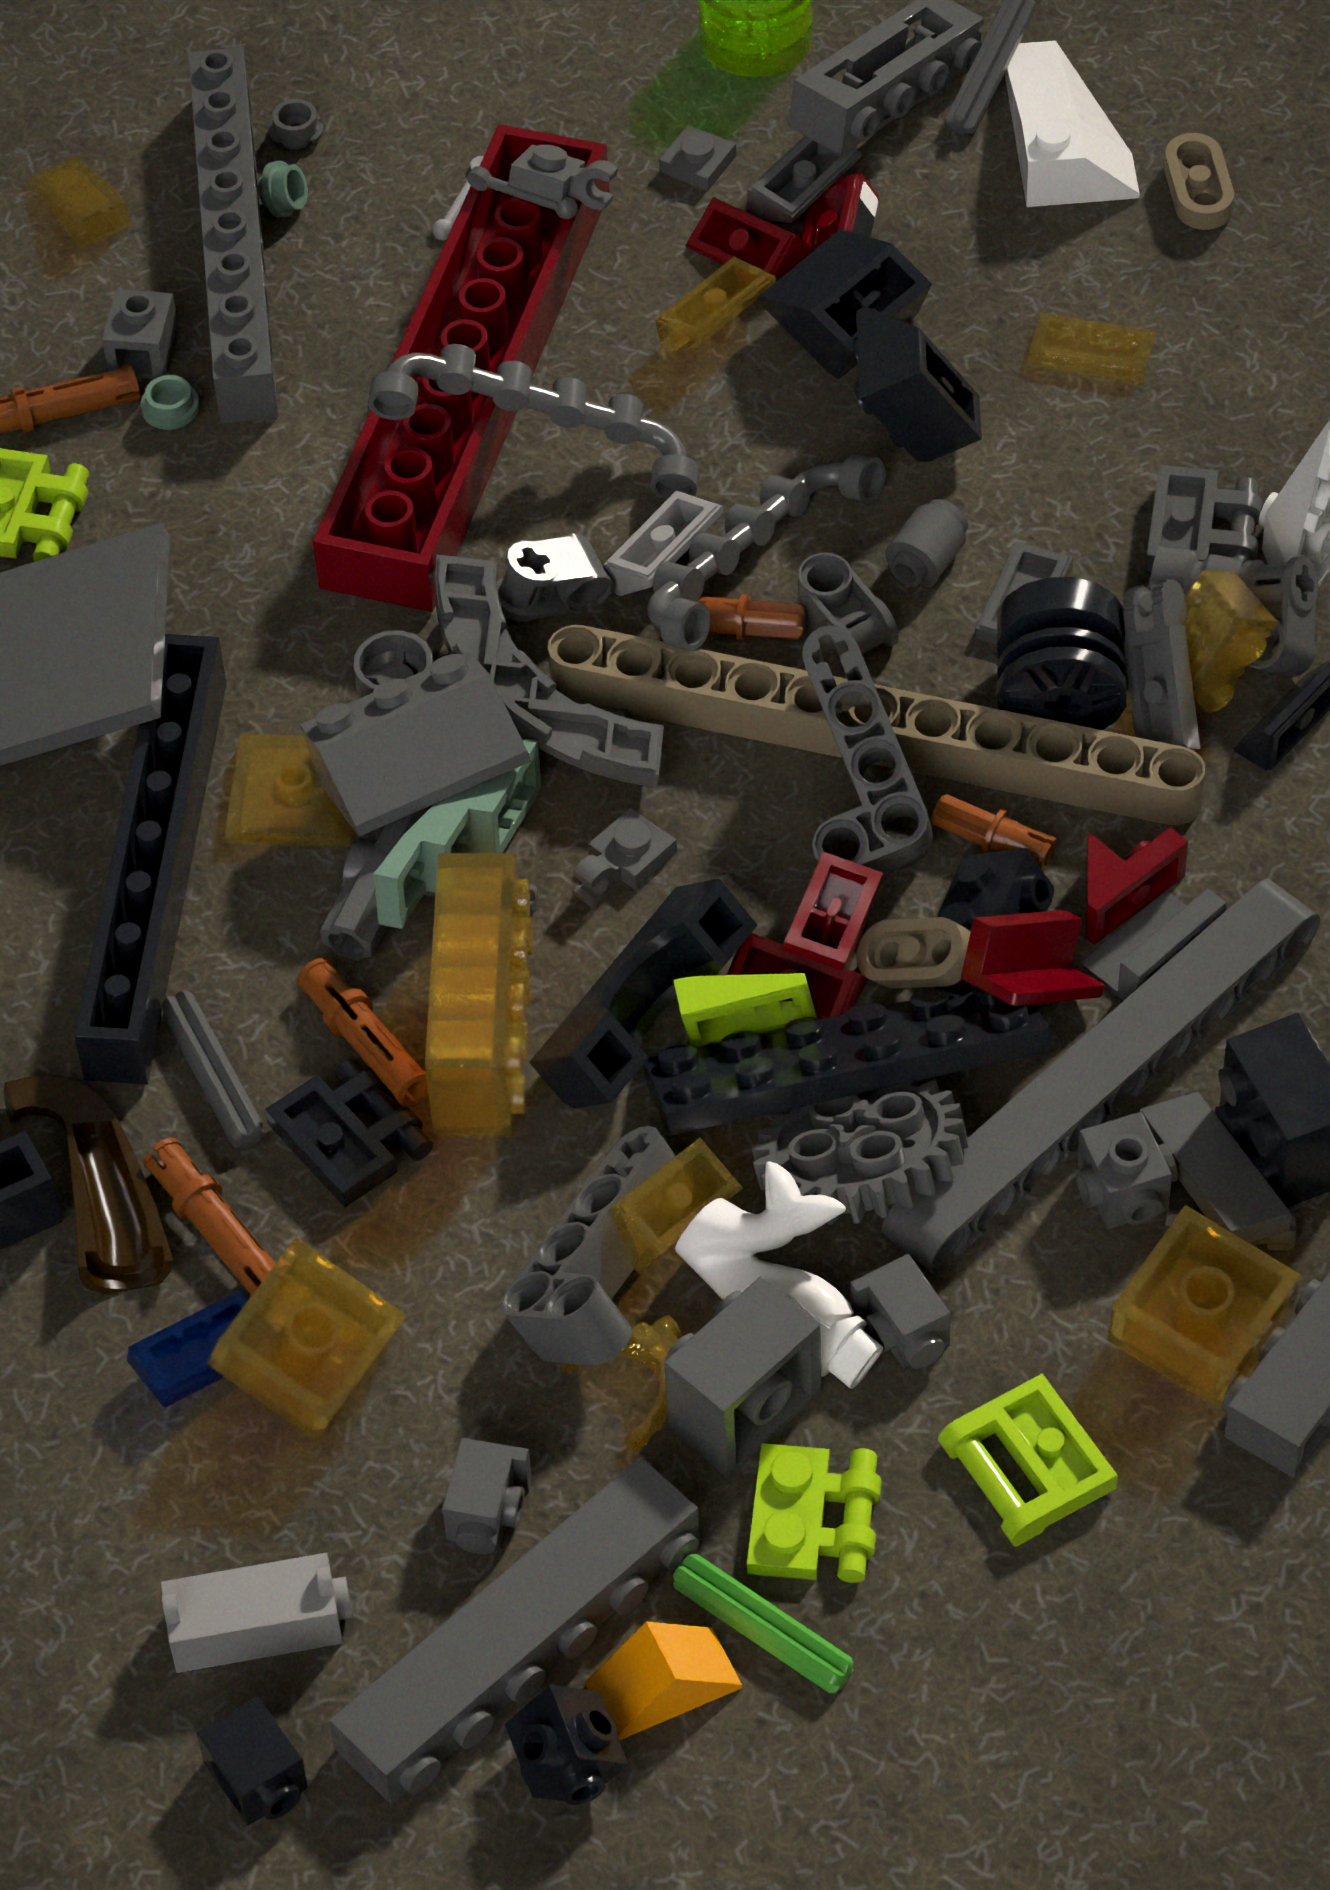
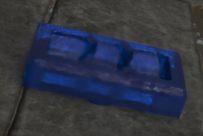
(177, 1357)

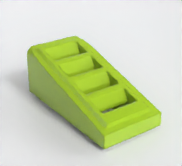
(736, 1003)

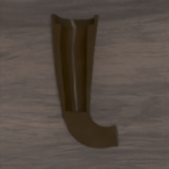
(112, 1202)

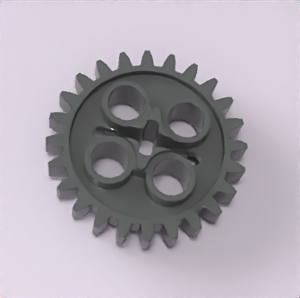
(867, 1146)

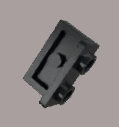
(996, 886)

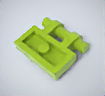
(25, 483)
(790, 1513)

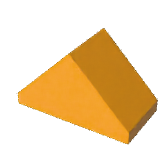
(662, 1675)

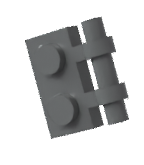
(1185, 512)

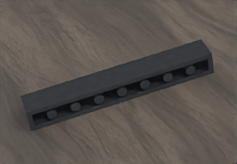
(151, 867)

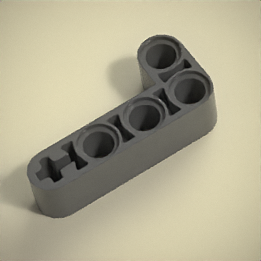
(859, 749)
(568, 1285)

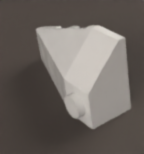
(1062, 133)
(1299, 516)

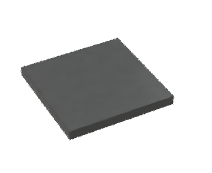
(82, 643)

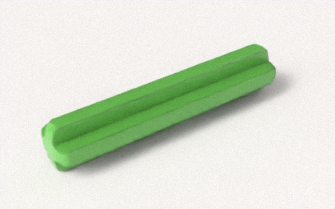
(763, 1623)

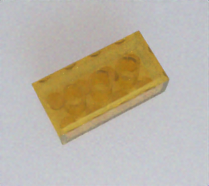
(478, 995)

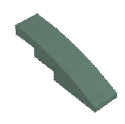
(467, 822)

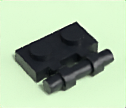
(335, 1143)

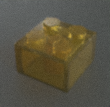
(1202, 1306)
(306, 1339)

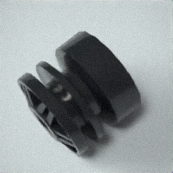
(1062, 652)

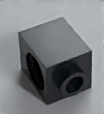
(253, 1762)

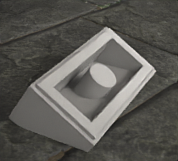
(660, 540)

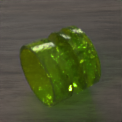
(755, 35)

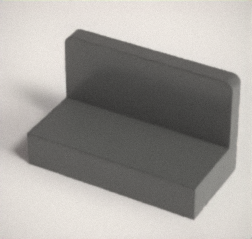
(1151, 940)

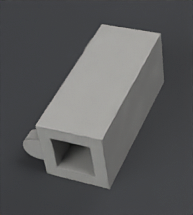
(254, 1612)

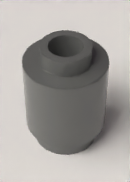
(927, 543)

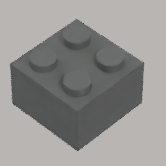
(742, 1375)

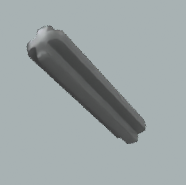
(990, 65)
(212, 1070)

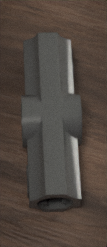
(353, 919)

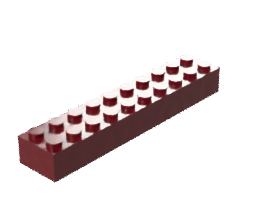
(422, 476)

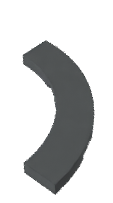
(567, 730)

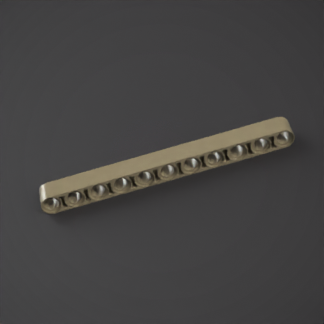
(934, 733)

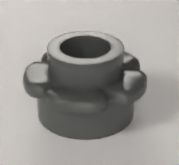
(295, 124)

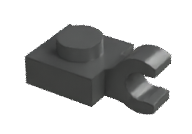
(554, 175)
(622, 852)

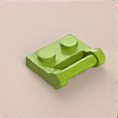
(1045, 1445)

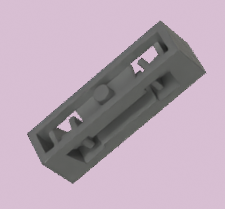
(885, 73)

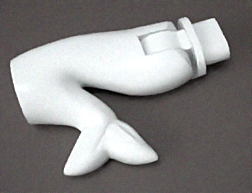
(723, 1250)

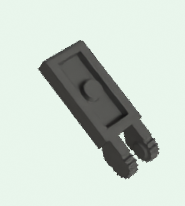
(1160, 664)

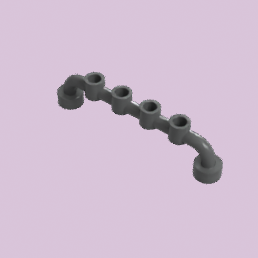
(395, 398)
(678, 587)

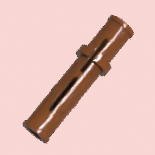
(67, 399)
(328, 992)
(200, 1200)

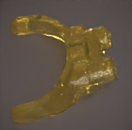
(650, 1347)

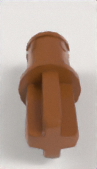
(755, 618)
(991, 830)

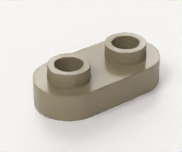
(1205, 191)
(928, 952)

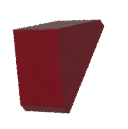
(833, 912)

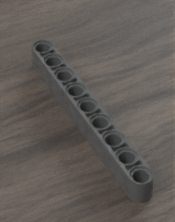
(1101, 1070)

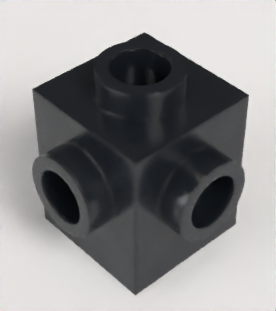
(566, 1745)

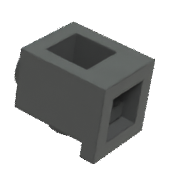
(902, 1312)
(485, 1494)

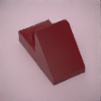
(1123, 888)

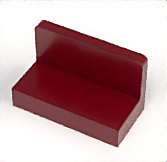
(1028, 958)

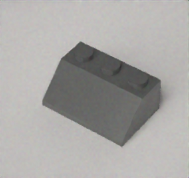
(413, 742)

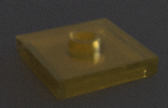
(280, 796)

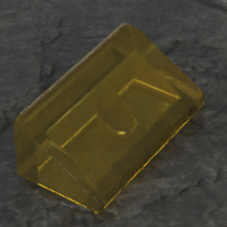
(711, 305)
(666, 1203)

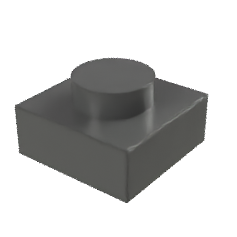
(697, 157)

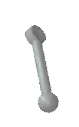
(443, 226)

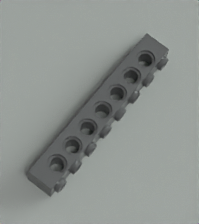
(232, 236)

